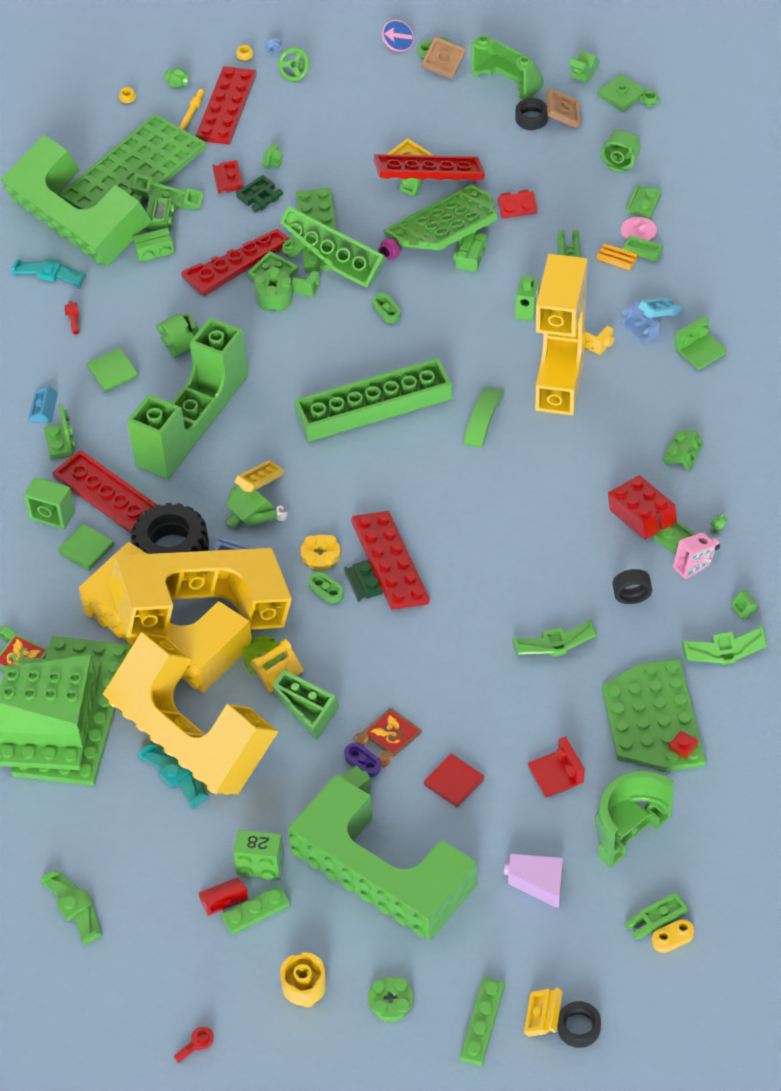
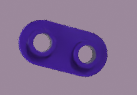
(364, 760)

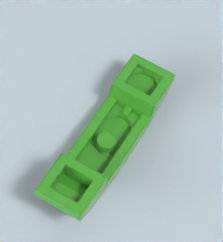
(182, 199)
(482, 416)

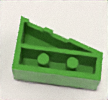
(306, 702)

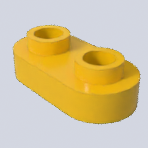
(674, 935)

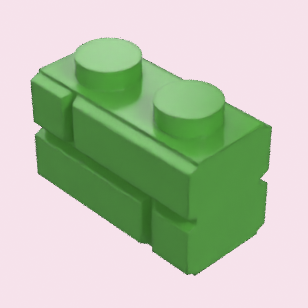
(153, 244)
(470, 251)

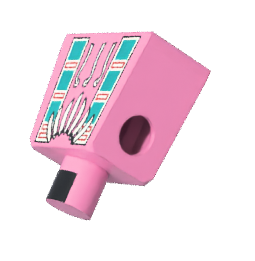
(694, 554)

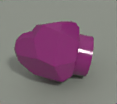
(390, 248)

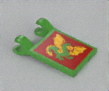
(18, 647)

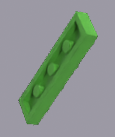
(482, 1021)

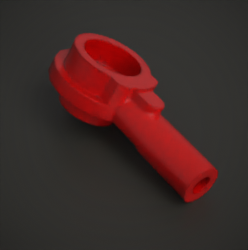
(71, 311)
(201, 1039)

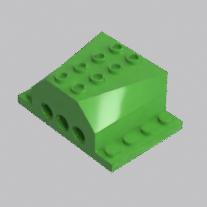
(46, 711)

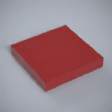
(454, 780)

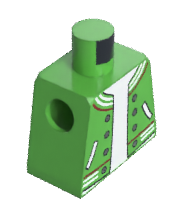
(527, 289)

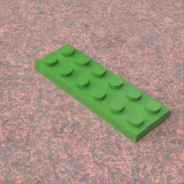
(319, 206)

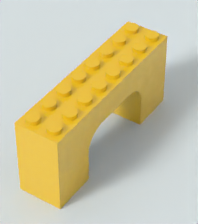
(563, 321)
(246, 577)
(211, 642)
(145, 694)

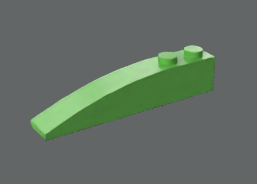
(334, 248)

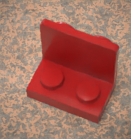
(558, 770)

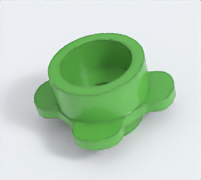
(649, 98)
(718, 522)

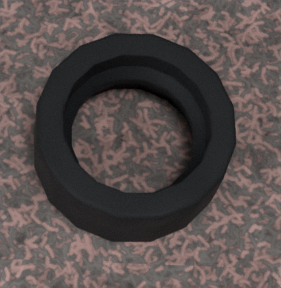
(531, 123)
(629, 578)
(578, 1008)

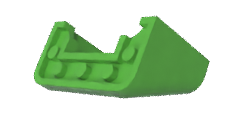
(492, 57)

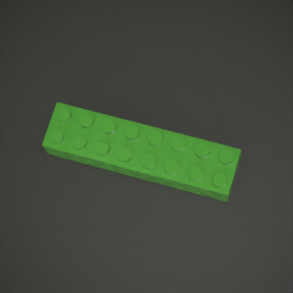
(373, 399)

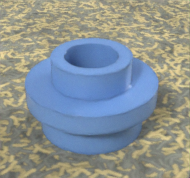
(273, 44)

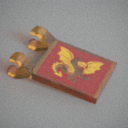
(390, 733)

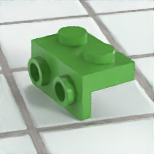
(683, 448)

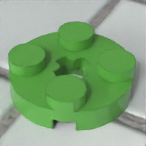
(390, 986)

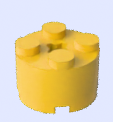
(303, 979)

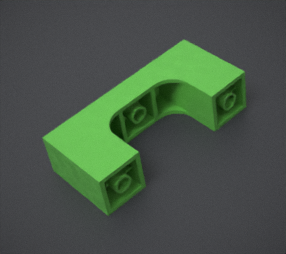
(98, 230)
(168, 431)
(414, 896)

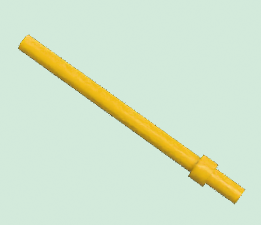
(194, 104)

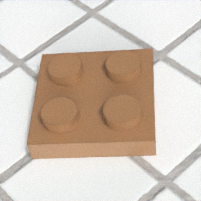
(443, 58)
(563, 108)

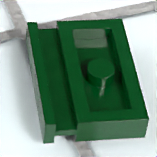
(363, 580)

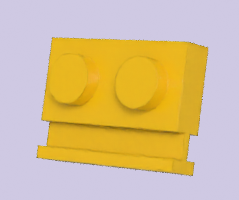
(543, 1012)

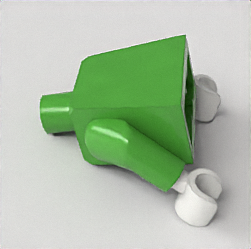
(251, 508)

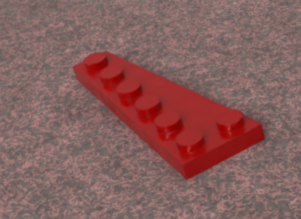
(220, 270)

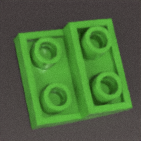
(112, 370)

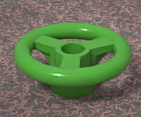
(299, 67)

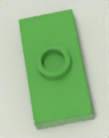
(643, 248)

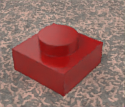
(683, 744)

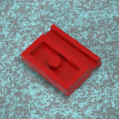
(227, 176)

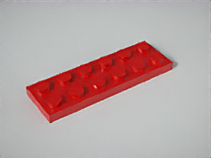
(226, 105)
(428, 167)
(103, 489)
(390, 560)

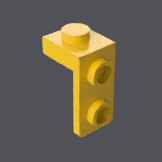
(601, 342)

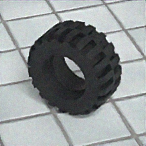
(167, 521)

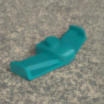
(49, 271)
(174, 774)

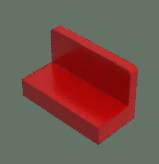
(223, 896)

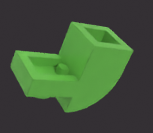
(584, 66)

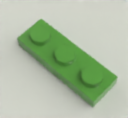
(255, 910)

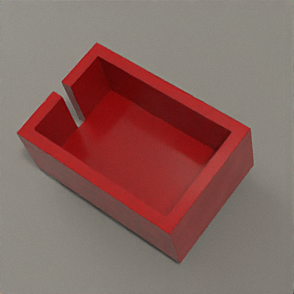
(638, 507)

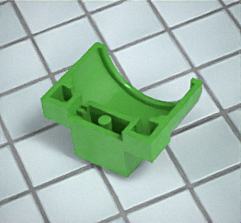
(622, 816)

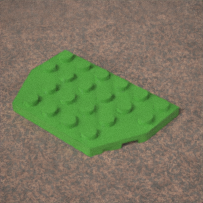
(445, 220)
(647, 712)

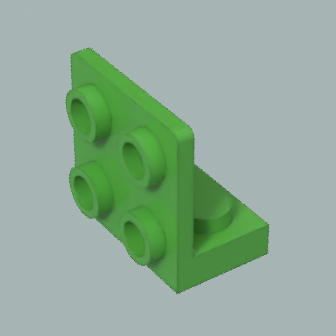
(697, 344)
(58, 438)

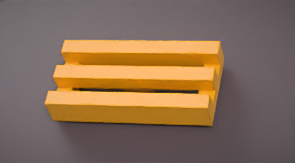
(614, 256)

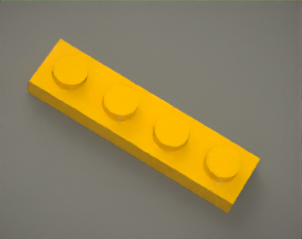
(259, 476)

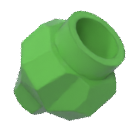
(176, 77)

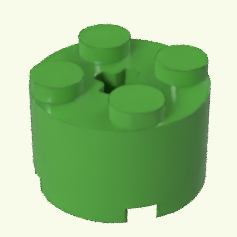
(620, 150)
(273, 290)
(175, 335)

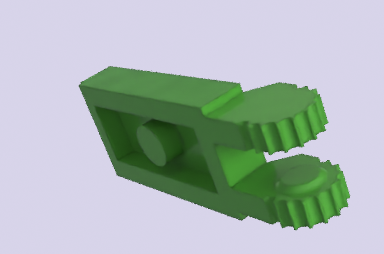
(657, 915)

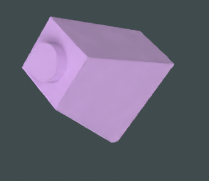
(536, 876)

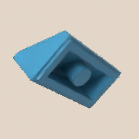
(43, 405)

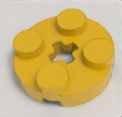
(317, 543)

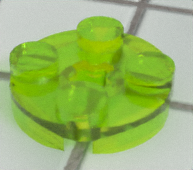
(257, 646)

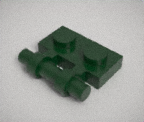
(256, 190)

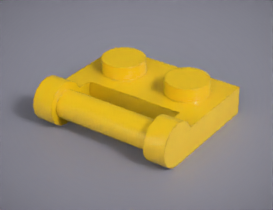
(289, 663)

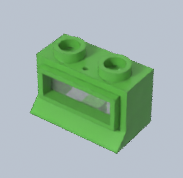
(160, 213)

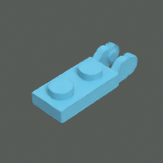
(659, 307)

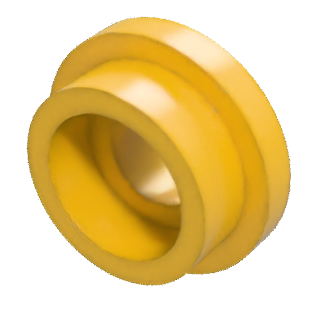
(244, 53)
(127, 95)

